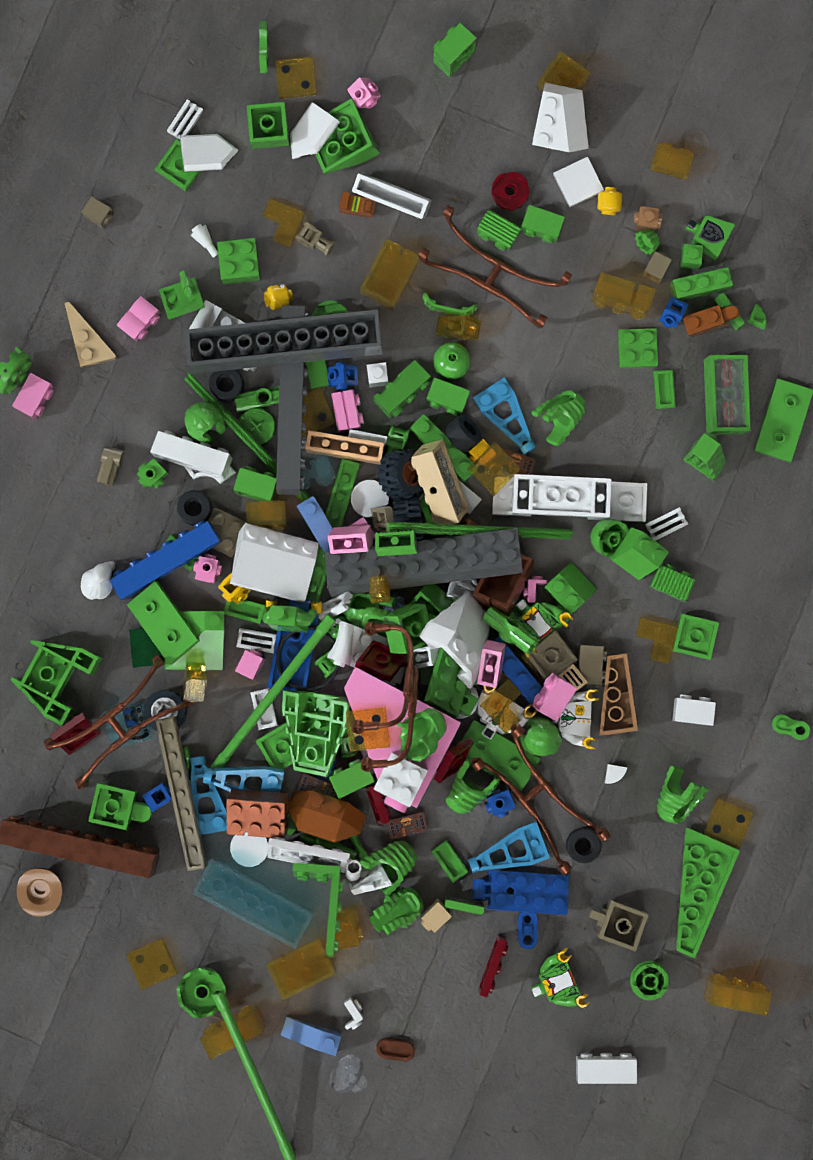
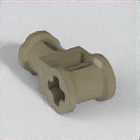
(313, 238)

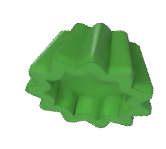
(647, 241)

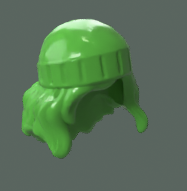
(428, 729)

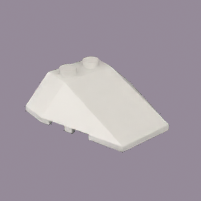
(461, 634)

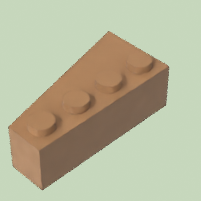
(618, 700)

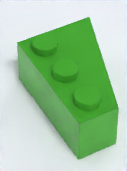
(402, 390)
(706, 456)

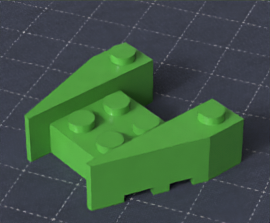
(50, 674)

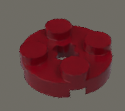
(509, 180)

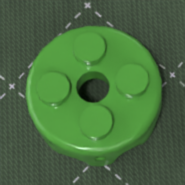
(16, 371)
(187, 991)

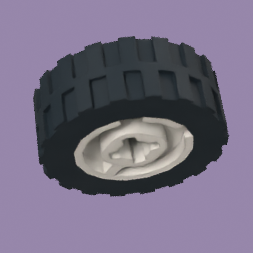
(162, 701)

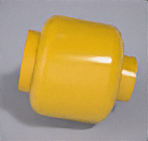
(609, 201)
(278, 296)

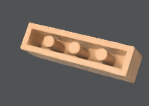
(344, 447)

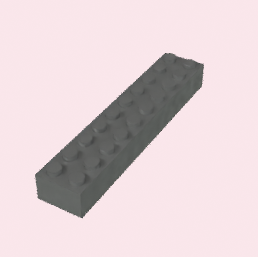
(283, 341)
(435, 562)

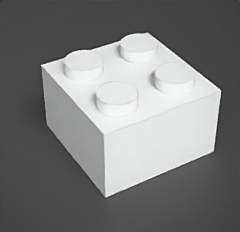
(401, 780)

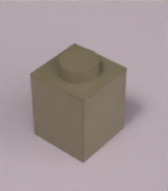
(97, 212)
(657, 266)

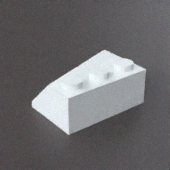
(561, 119)

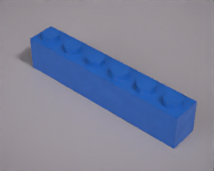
(166, 560)

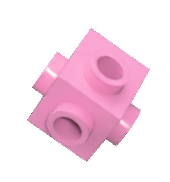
(364, 93)
(200, 569)

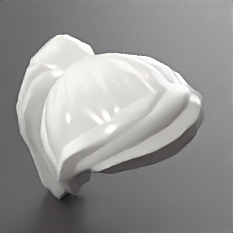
(96, 582)

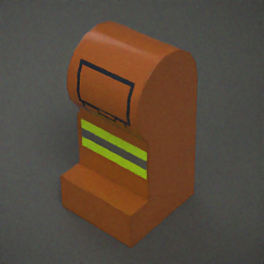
(357, 205)

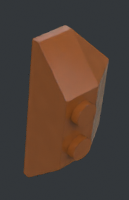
(325, 816)

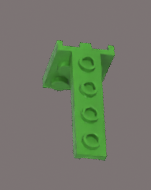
(323, 874)

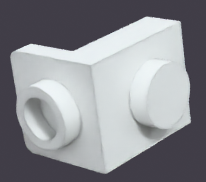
(354, 1008)

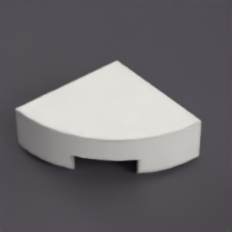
(614, 773)

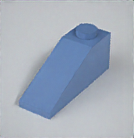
(316, 522)
(311, 1035)

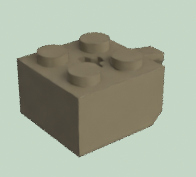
(611, 916)

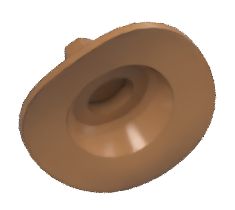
(39, 892)

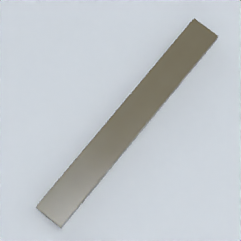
(181, 793)

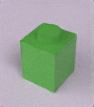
(691, 256)

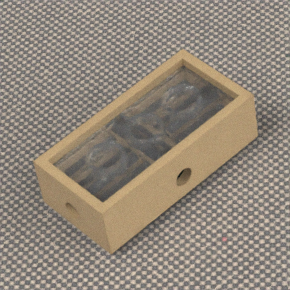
(440, 483)

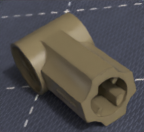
(111, 461)

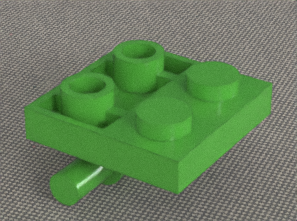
(181, 297)

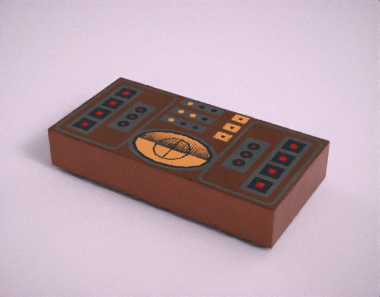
(523, 462)
(310, 783)
(407, 825)

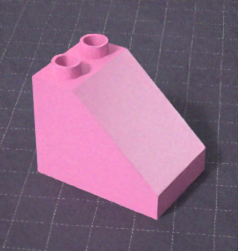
(370, 693)

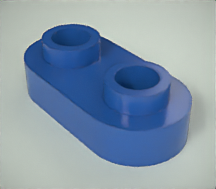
(527, 928)

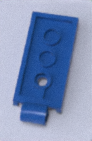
(290, 650)
(531, 893)

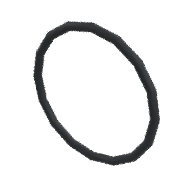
(296, 686)

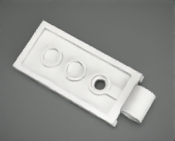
(300, 853)

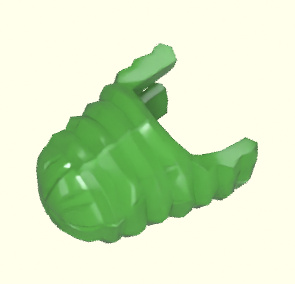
(565, 412)
(201, 418)
(362, 611)
(541, 738)
(464, 794)
(675, 803)
(396, 857)
(397, 910)

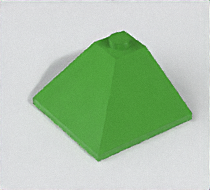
(350, 141)
(209, 650)

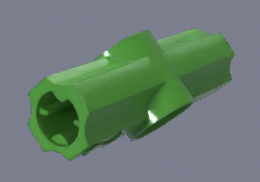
(250, 400)
(510, 630)

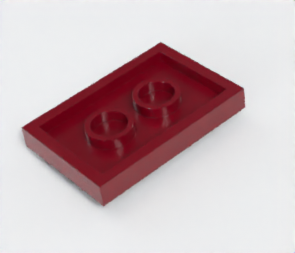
(493, 966)

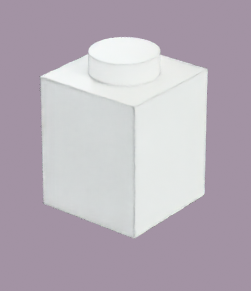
(377, 374)

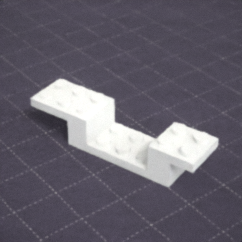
(571, 497)

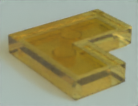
(288, 220)
(663, 638)
(497, 706)

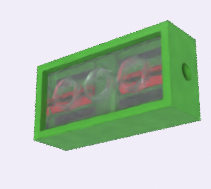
(727, 394)

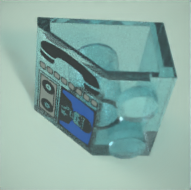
(128, 719)

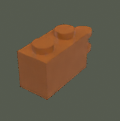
(709, 319)

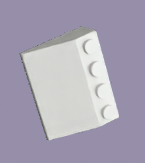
(273, 562)

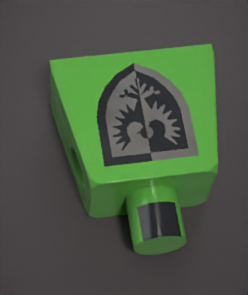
(711, 234)

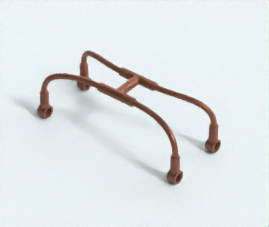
(487, 285)
(410, 698)
(110, 718)
(477, 763)

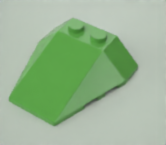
(315, 729)

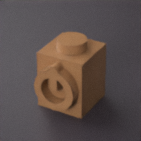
(647, 219)

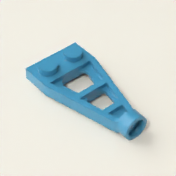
(493, 396)
(270, 777)
(213, 821)
(533, 843)

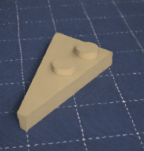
(88, 344)

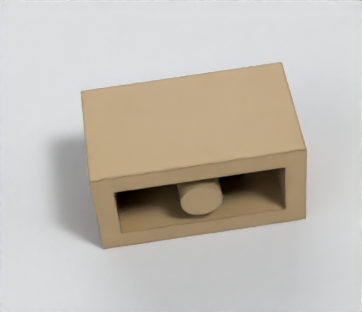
(435, 916)

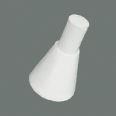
(202, 235)

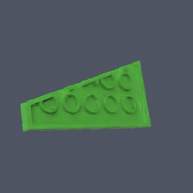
(703, 879)

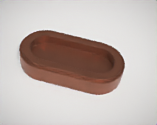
(395, 1049)

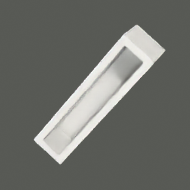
(391, 195)
(191, 455)

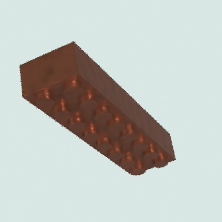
(78, 847)

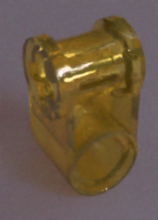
(379, 589)

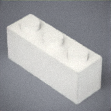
(606, 1069)

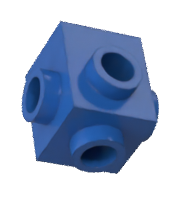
(342, 376)
(507, 803)

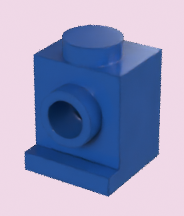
(671, 317)
(152, 797)

